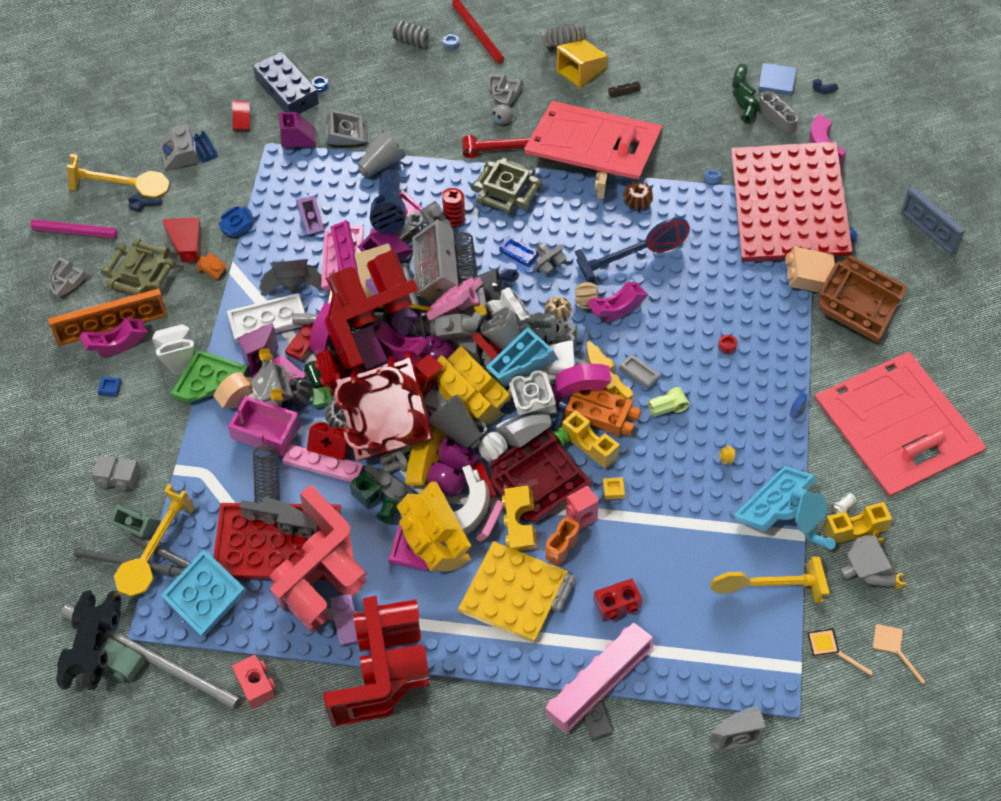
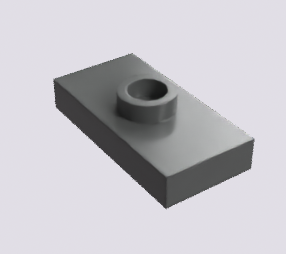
(597, 722)

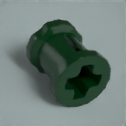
(387, 511)

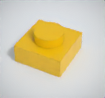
(613, 488)

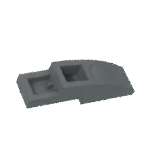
(286, 516)

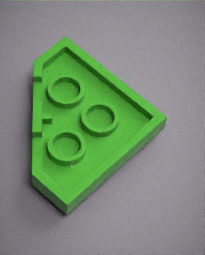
(204, 376)

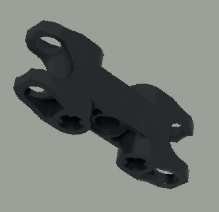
(87, 649)

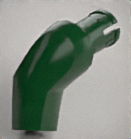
(739, 79)
(747, 103)

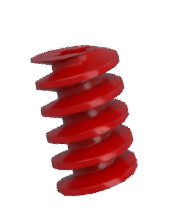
(454, 206)

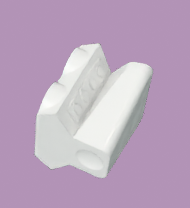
(512, 301)
(174, 347)
(565, 354)
(533, 394)

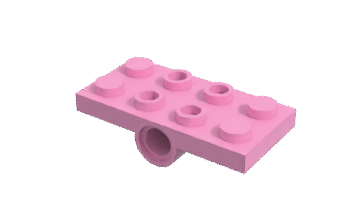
(456, 299)

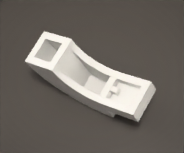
(478, 502)

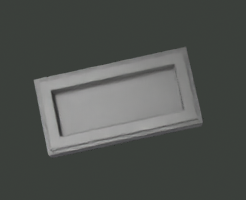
(639, 371)

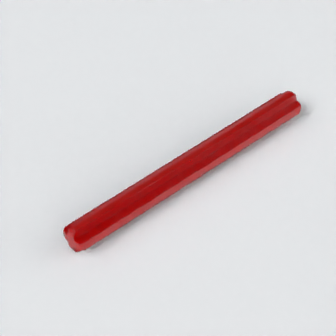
(478, 31)

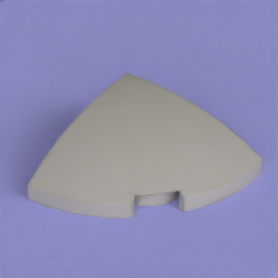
(504, 89)
(65, 277)

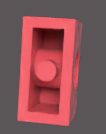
(582, 507)
(258, 692)

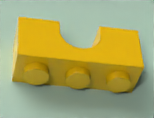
(601, 449)
(517, 501)
(872, 519)

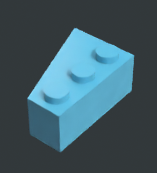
(521, 358)

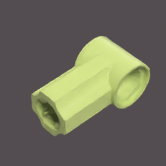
(673, 401)

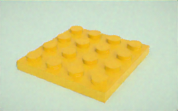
(512, 592)

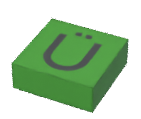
(321, 397)

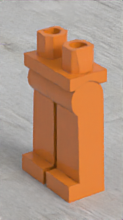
(604, 411)

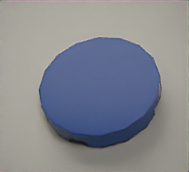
(236, 221)

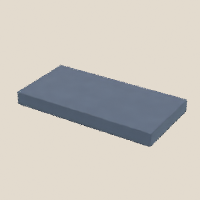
(932, 221)

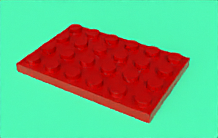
(254, 547)

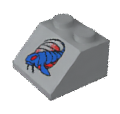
(178, 148)

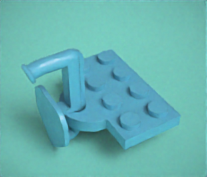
(785, 499)

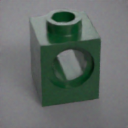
(368, 496)

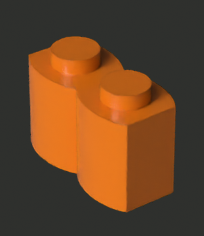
(562, 541)

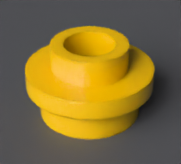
(727, 455)

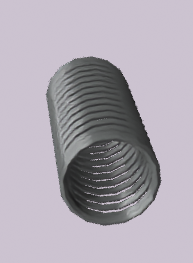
(462, 259)
(269, 480)

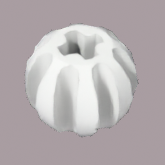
(492, 446)

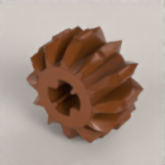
(638, 196)

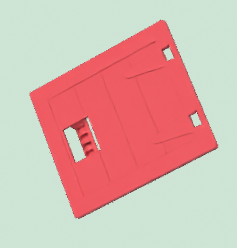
(588, 139)
(893, 410)

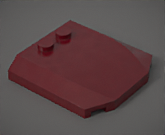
(544, 469)

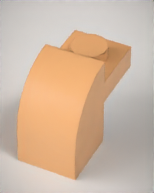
(233, 389)

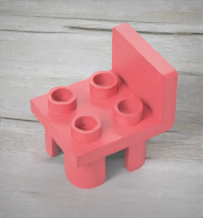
(323, 556)

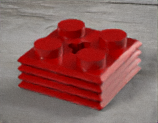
(328, 366)

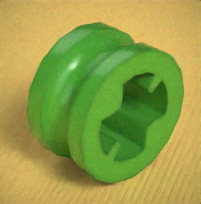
(562, 436)

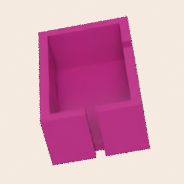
(264, 424)

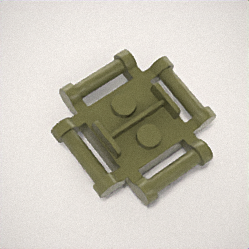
(506, 182)
(139, 269)

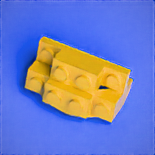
(470, 381)
(426, 523)

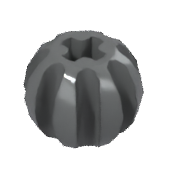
(301, 390)

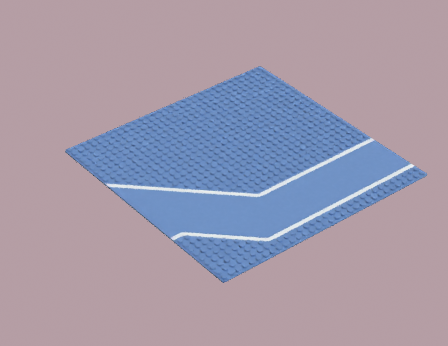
(679, 497)

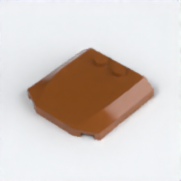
(860, 297)

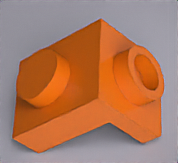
(211, 265)

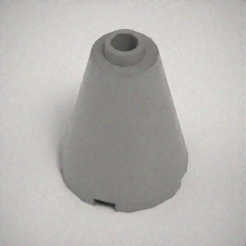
(380, 154)
(501, 328)

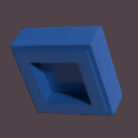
(109, 387)
(798, 405)

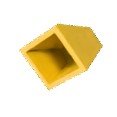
(580, 62)

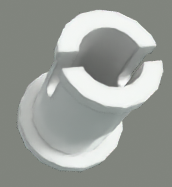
(844, 504)

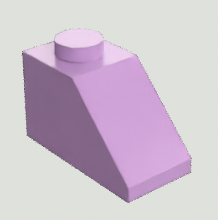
(309, 214)
(344, 619)

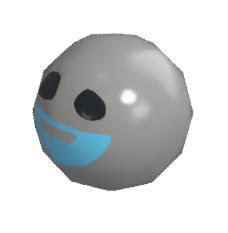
(502, 114)

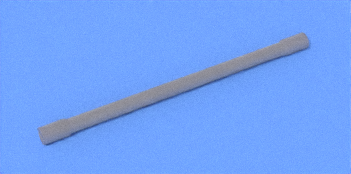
(220, 694)

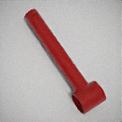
(472, 146)

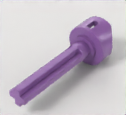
(402, 319)

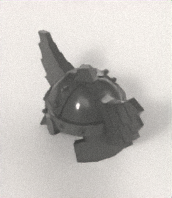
(290, 275)
(542, 325)

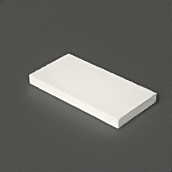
(274, 311)

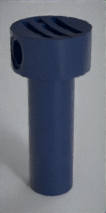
(388, 209)

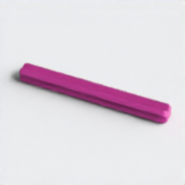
(73, 228)

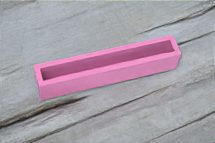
(599, 677)

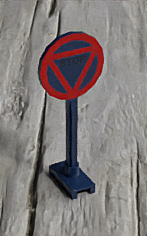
(660, 239)

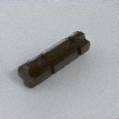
(624, 89)

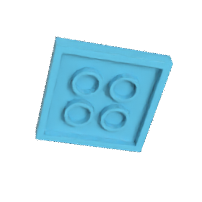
(203, 593)

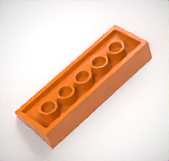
(107, 316)

